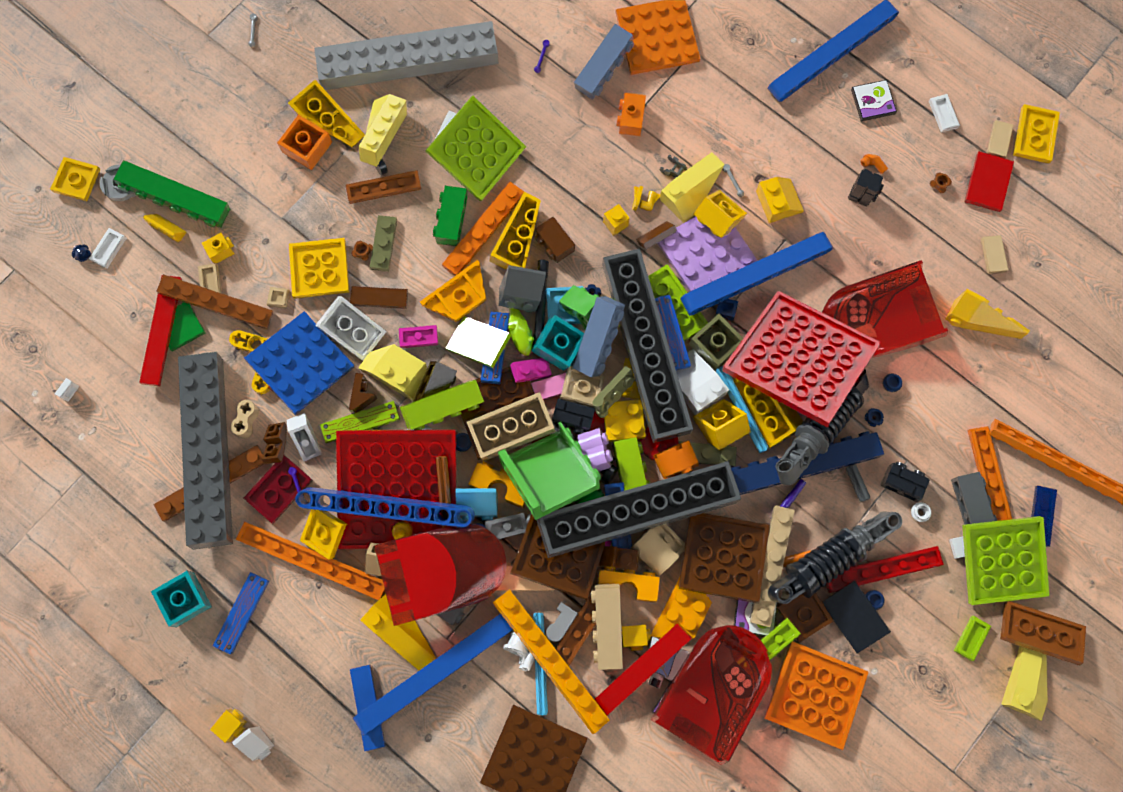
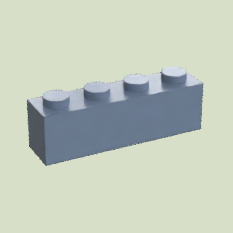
(604, 61)
(599, 336)

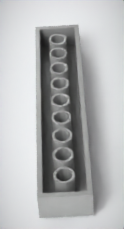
(406, 55)

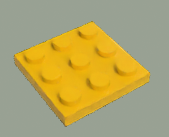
(319, 268)

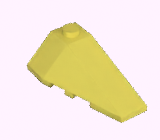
(691, 187)
(1028, 684)

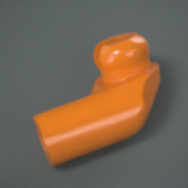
(876, 160)

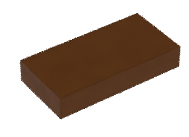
(656, 235)

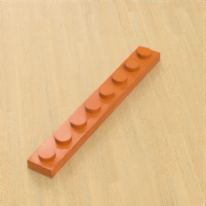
(1057, 460)
(311, 560)

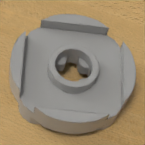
(108, 186)

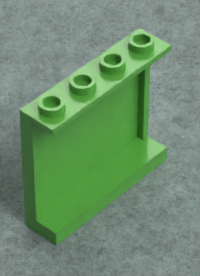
(550, 472)

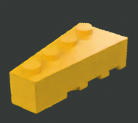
(517, 235)

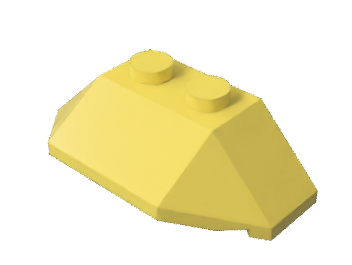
(395, 369)

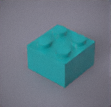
(558, 343)
(181, 599)

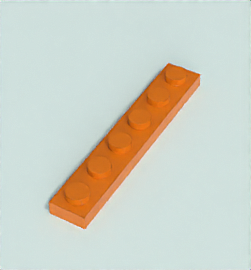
(483, 229)

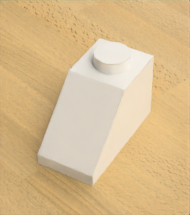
(303, 437)
(254, 743)

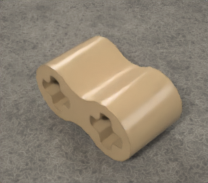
(245, 419)

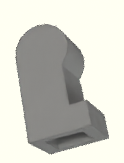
(557, 630)

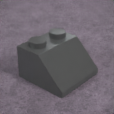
(521, 288)

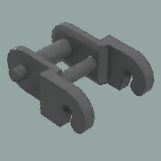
(677, 164)

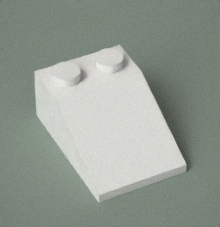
(350, 328)
(700, 384)

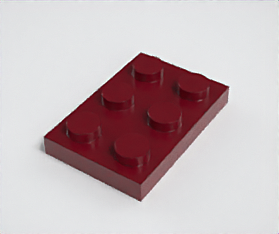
(276, 490)

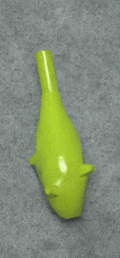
(520, 332)

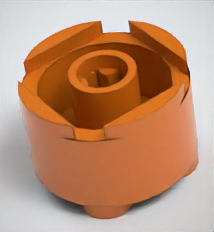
(676, 460)

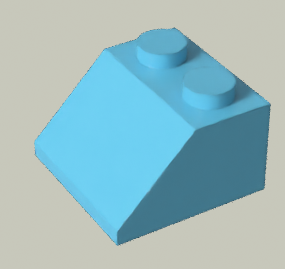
(482, 500)

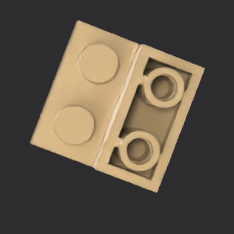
(659, 548)

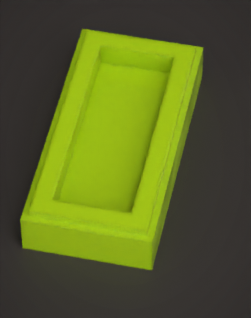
(972, 638)

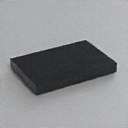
(856, 617)

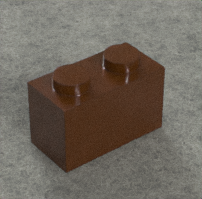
(554, 239)

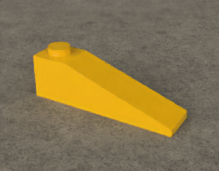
(321, 109)
(974, 313)
(403, 638)

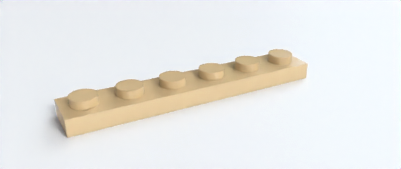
(775, 555)

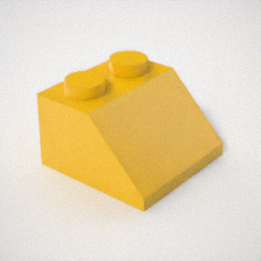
(778, 198)
(719, 213)
(722, 424)

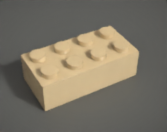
(511, 426)

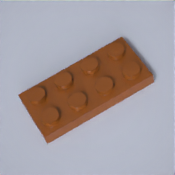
(1043, 633)

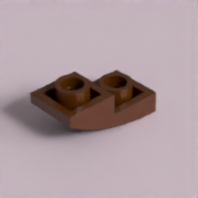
(276, 441)

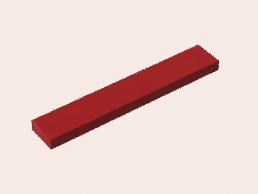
(158, 340)
(888, 568)
(642, 668)

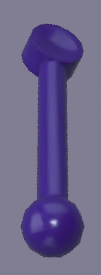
(546, 44)
(292, 471)

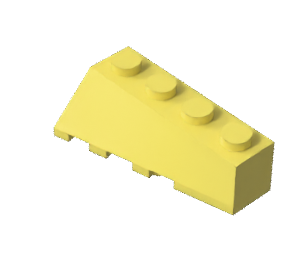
(383, 125)

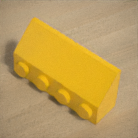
(772, 417)

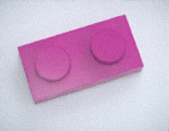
(418, 336)
(530, 370)

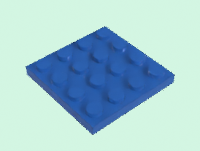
(299, 363)

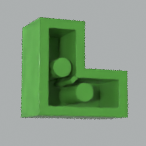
(579, 304)

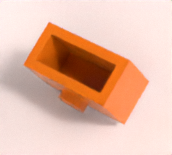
(632, 114)

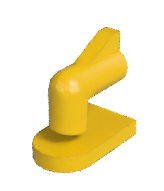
(646, 205)

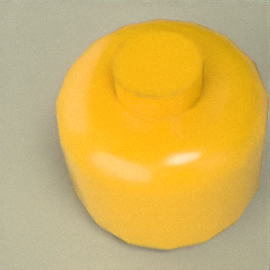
(402, 529)

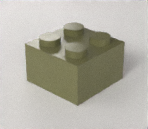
(716, 342)

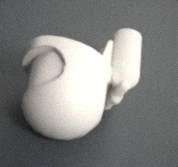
(517, 647)

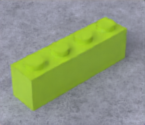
(441, 405)
(629, 463)

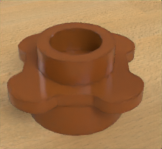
(940, 177)
(357, 250)

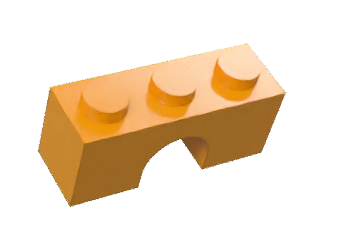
(485, 476)
(645, 585)

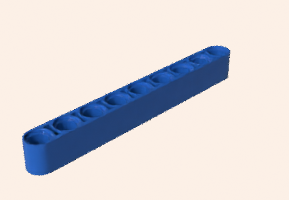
(833, 50)
(756, 273)
(375, 509)
(432, 674)

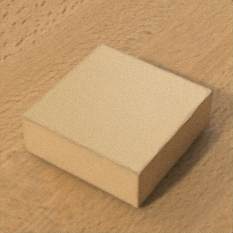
(278, 297)

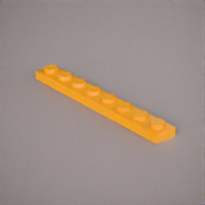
(551, 662)

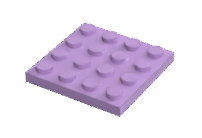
(702, 256)

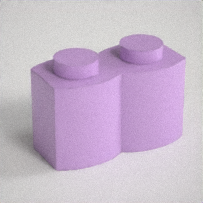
(595, 447)

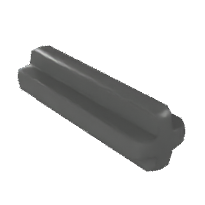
(858, 483)

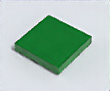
(185, 327)

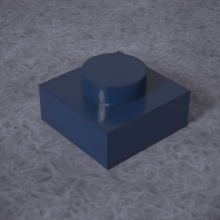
(727, 309)

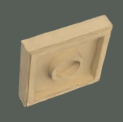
(580, 387)

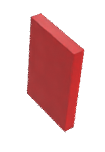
(989, 181)

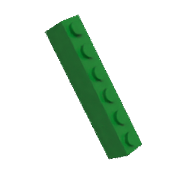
(172, 194)

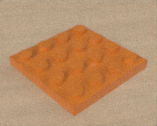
(660, 35)
(816, 695)

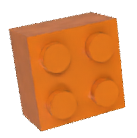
(304, 142)

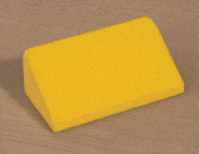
(165, 226)

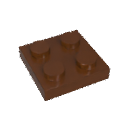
(806, 615)

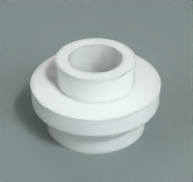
(926, 512)

